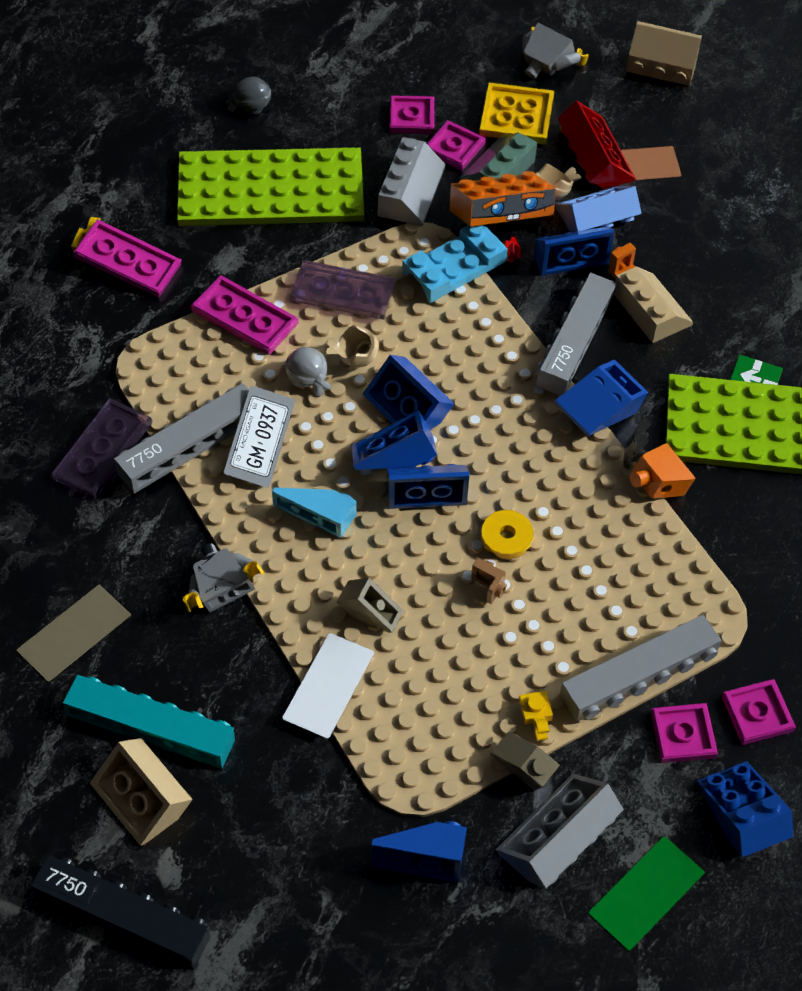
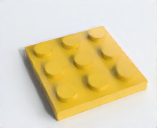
(515, 110)

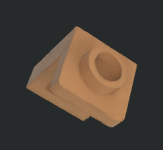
(491, 577)

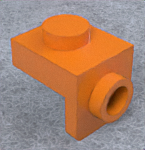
(622, 259)

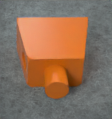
(662, 473)

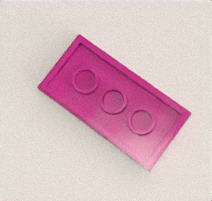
(127, 258)
(245, 314)

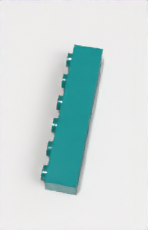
(150, 720)

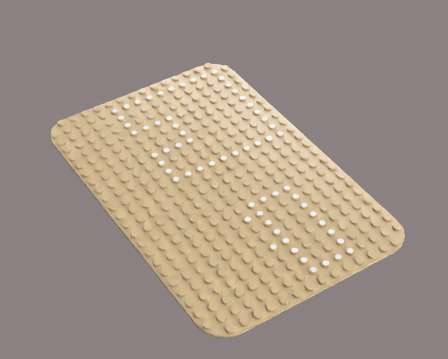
(449, 678)

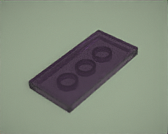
(343, 289)
(91, 458)

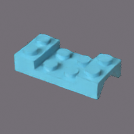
(456, 261)

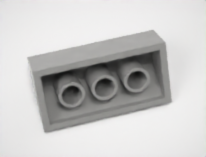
(410, 183)
(560, 829)

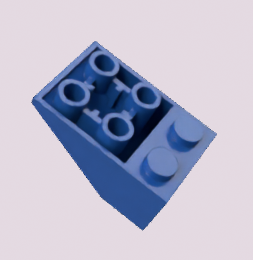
(602, 398)
(747, 809)

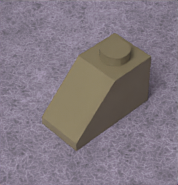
(370, 604)
(525, 760)

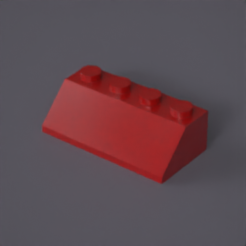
(594, 147)

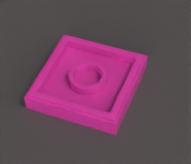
(412, 114)
(456, 145)
(758, 712)
(684, 733)

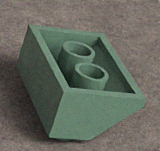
(505, 156)

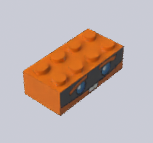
(502, 199)

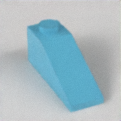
(318, 507)

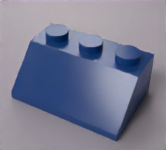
(573, 250)
(403, 389)
(427, 486)

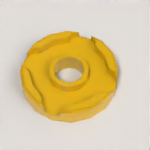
(507, 521)

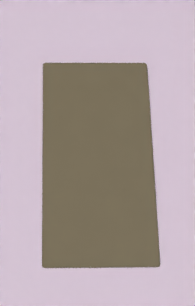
(73, 632)

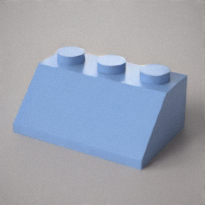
(600, 208)

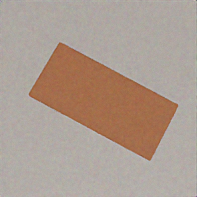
(652, 162)

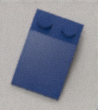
(396, 446)
(422, 851)

